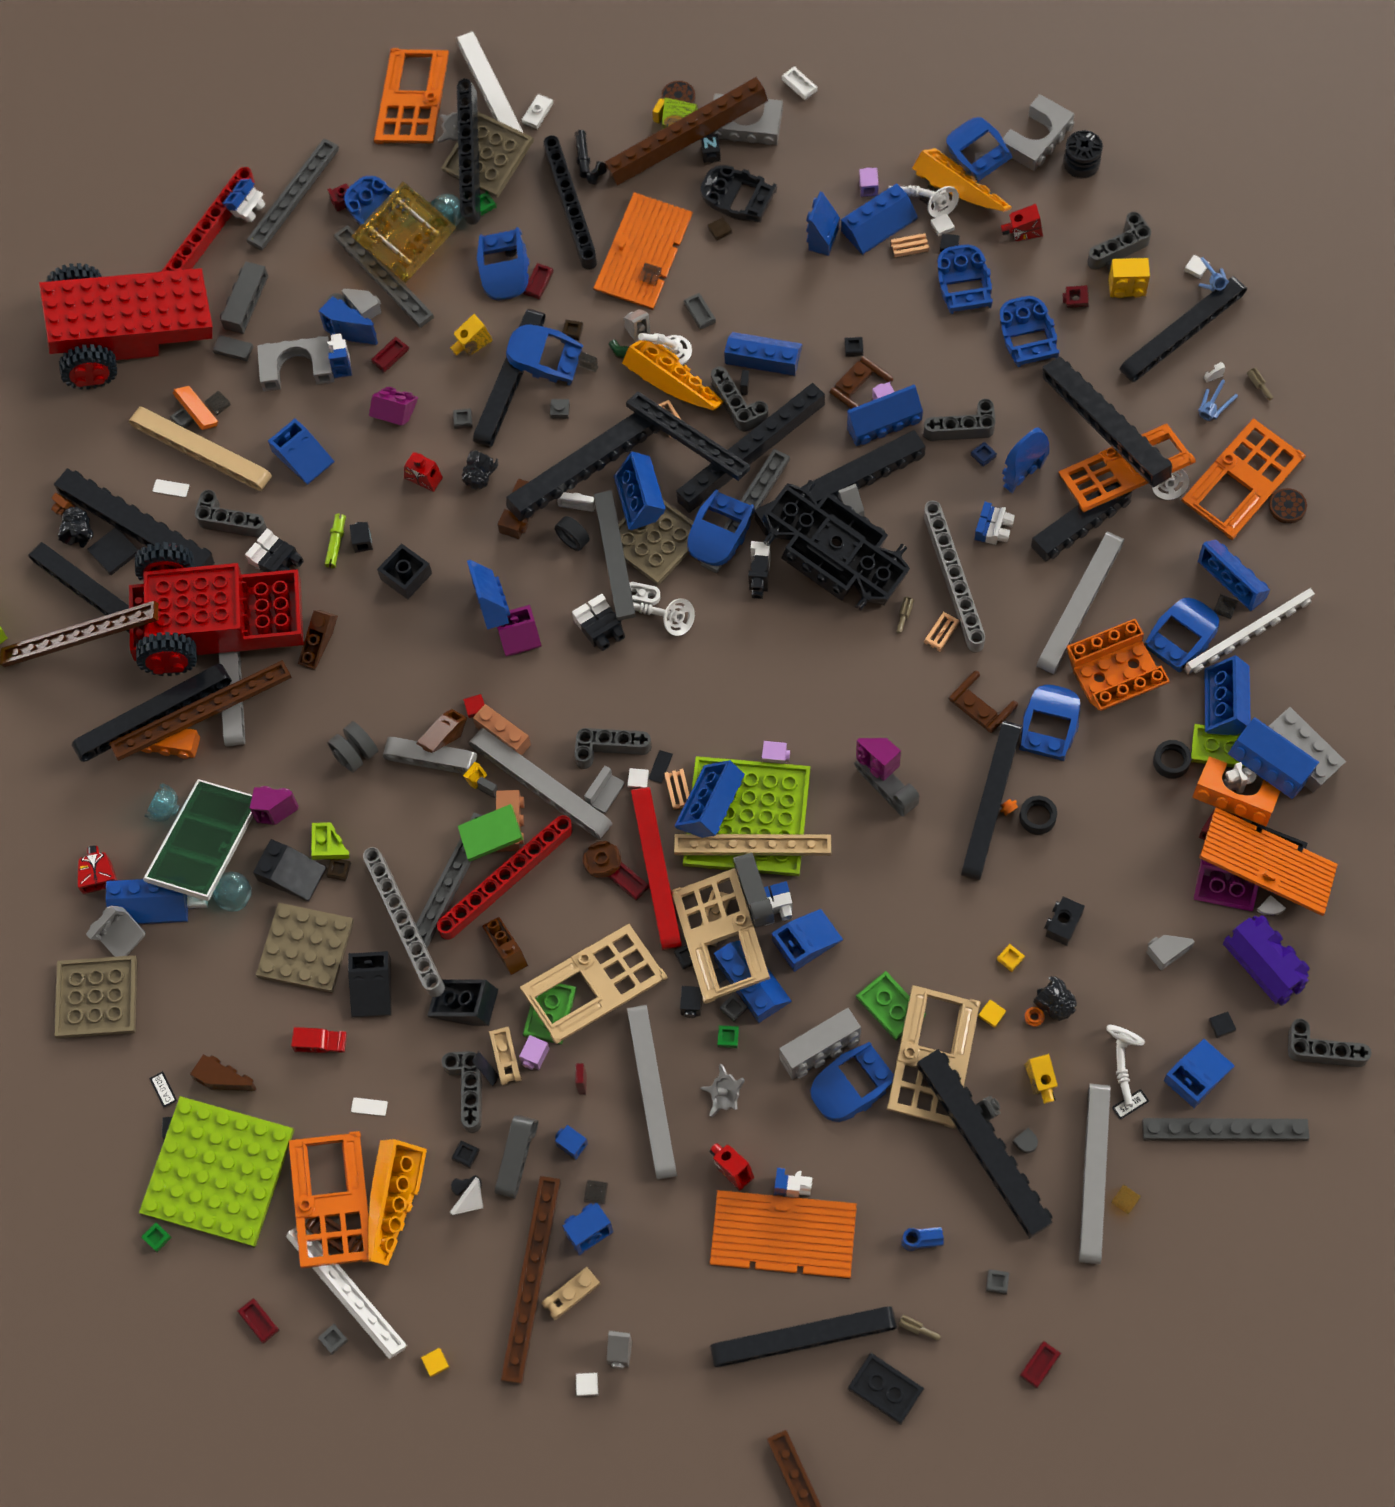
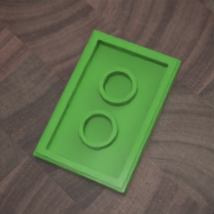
(490, 832)
(886, 1003)
(556, 1004)

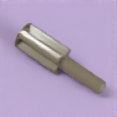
(1259, 382)
(904, 612)
(916, 1327)

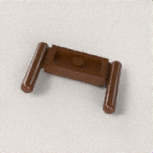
(855, 378)
(978, 709)
(354, 1243)

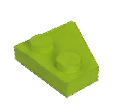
(327, 843)

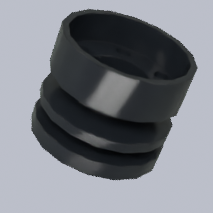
(1083, 154)

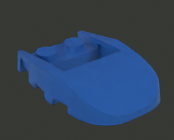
(969, 133)
(365, 197)
(960, 265)
(504, 278)
(1023, 317)
(527, 346)
(1025, 458)
(715, 544)
(1195, 617)
(1054, 702)
(836, 1095)

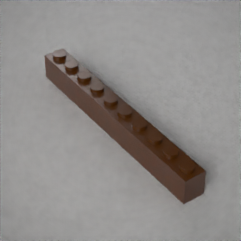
(686, 131)

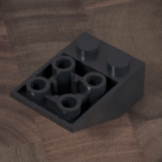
(370, 984)

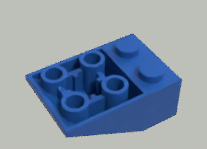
(822, 225)
(340, 319)
(300, 451)
(805, 938)
(1198, 1073)

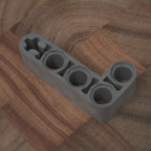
(1101, 253)
(734, 398)
(976, 422)
(251, 524)
(612, 746)
(898, 795)
(753, 889)
(1329, 1057)
(467, 1092)
(515, 1155)

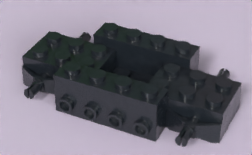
(835, 568)

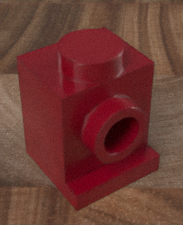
(337, 196)
(1081, 292)

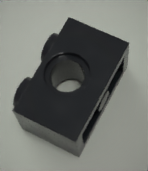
(1063, 931)

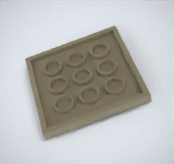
(499, 154)
(657, 546)
(305, 947)
(96, 996)

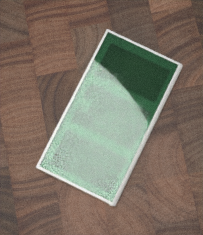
(201, 840)

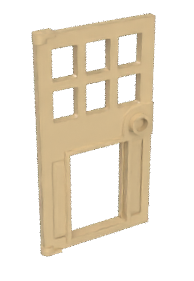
(718, 930)
(602, 986)
(911, 1053)

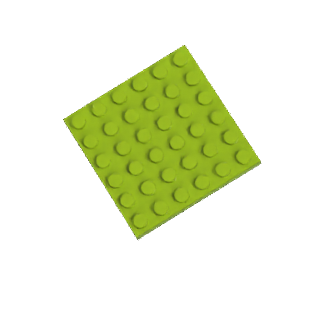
(767, 802)
(217, 1171)

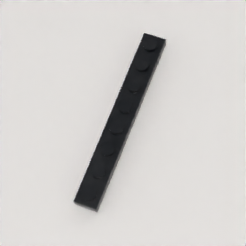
(688, 436)

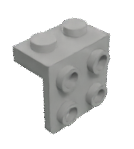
(116, 931)

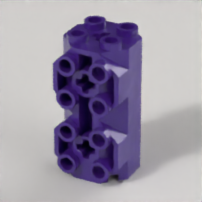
(1266, 960)

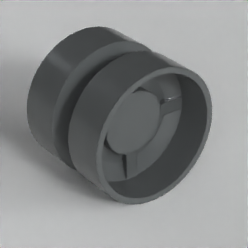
(348, 750)

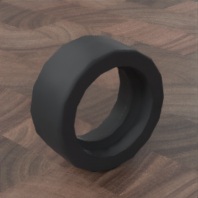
(572, 533)
(1172, 772)
(1038, 801)

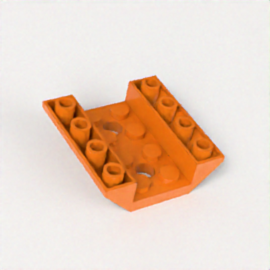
(1109, 656)

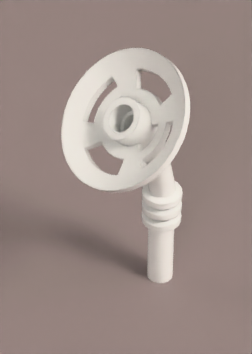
(940, 198)
(673, 345)
(1170, 484)
(672, 614)
(1123, 1039)

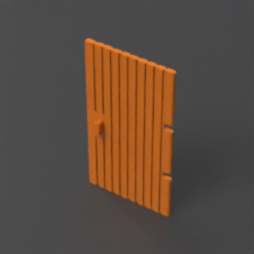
(643, 237)
(1268, 861)
(783, 1233)

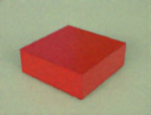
(473, 705)

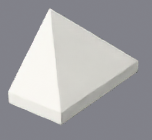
(470, 1199)

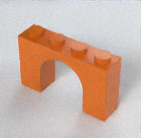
(1212, 791)

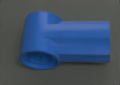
(925, 1238)

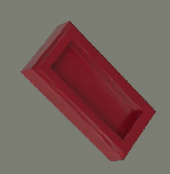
(538, 281)
(390, 354)
(629, 881)
(580, 1078)
(258, 1320)
(1040, 1364)

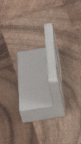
(603, 790)

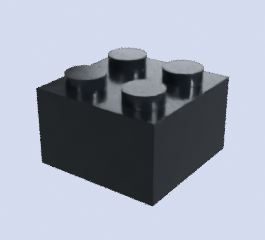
(404, 571)

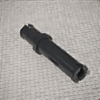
(582, 159)

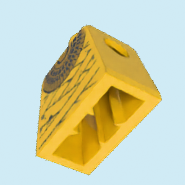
(471, 336)
(1038, 1069)

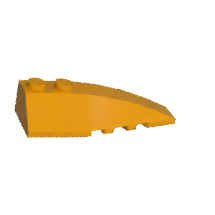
(945, 172)
(664, 371)
(393, 1188)

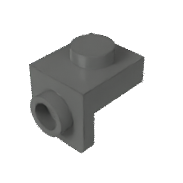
(990, 1108)

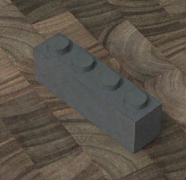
(244, 297)

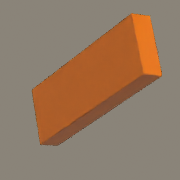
(195, 407)

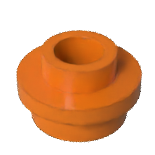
(1008, 807)
(1034, 1011)

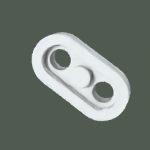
(643, 591)

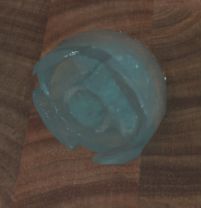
(449, 207)
(163, 804)
(232, 891)

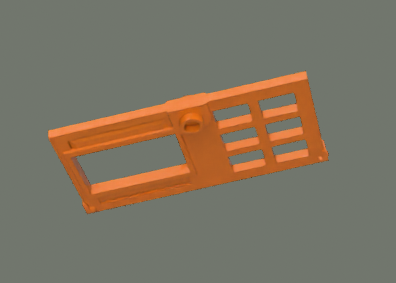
(417, 100)
(1121, 470)
(1241, 471)
(331, 1204)

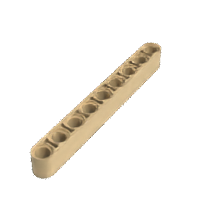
(200, 448)

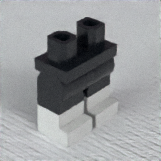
(273, 554)
(759, 569)
(598, 622)

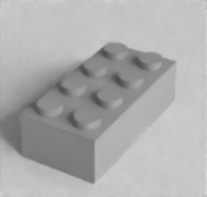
(1299, 733)
(820, 1044)

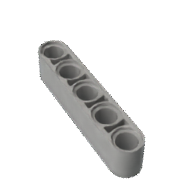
(444, 759)

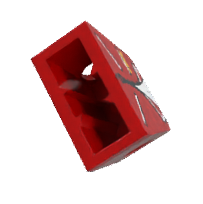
(1024, 224)
(420, 469)
(94, 871)
(732, 1165)

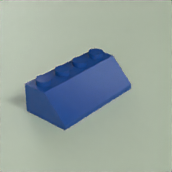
(878, 219)
(762, 353)
(884, 415)
(639, 491)
(1233, 574)
(489, 595)
(1227, 697)
(1273, 758)
(710, 799)
(147, 901)
(761, 998)

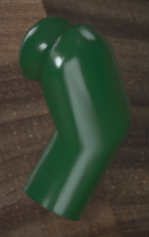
(619, 351)

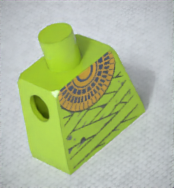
(676, 110)

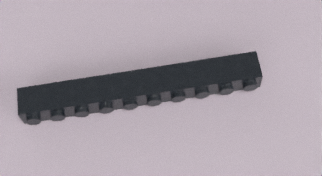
(1107, 421)
(753, 445)
(579, 466)
(863, 470)
(123, 516)
(984, 1144)

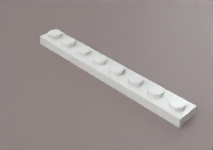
(1244, 635)
(353, 1300)

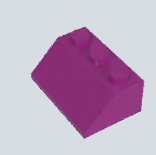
(1224, 888)

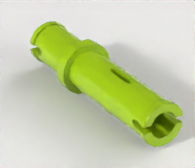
(336, 535)

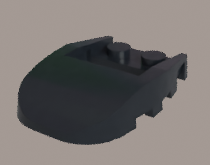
(724, 183)

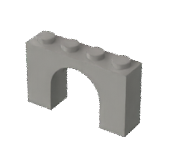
(763, 131)
(1033, 152)
(274, 355)

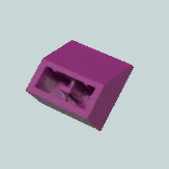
(392, 405)
(520, 633)
(878, 755)
(272, 805)

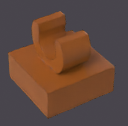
(61, 504)

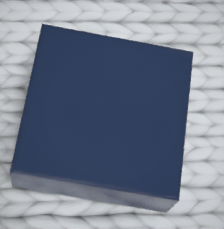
(983, 454)

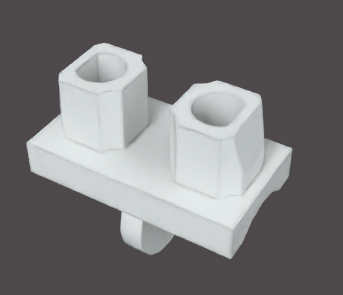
(1238, 778)

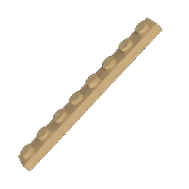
(756, 843)

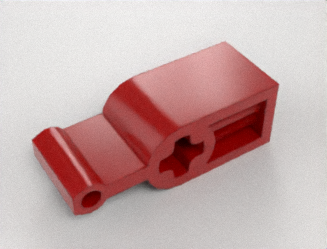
(318, 1040)

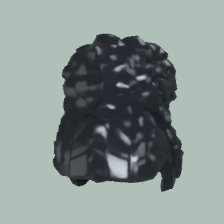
(478, 469)
(75, 527)
(1056, 999)

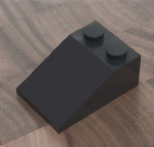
(289, 870)
(465, 1002)

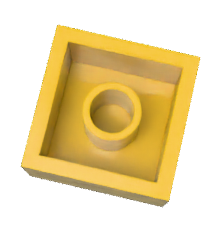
(1129, 277)

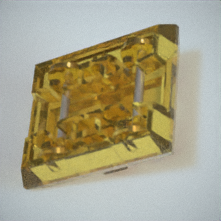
(404, 234)

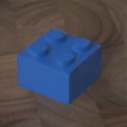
(587, 1228)

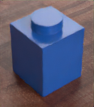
(570, 1141)

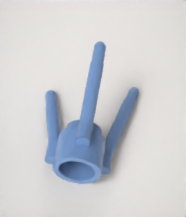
(1217, 280)
(1208, 410)

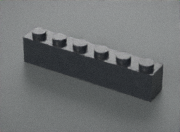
(1076, 525)

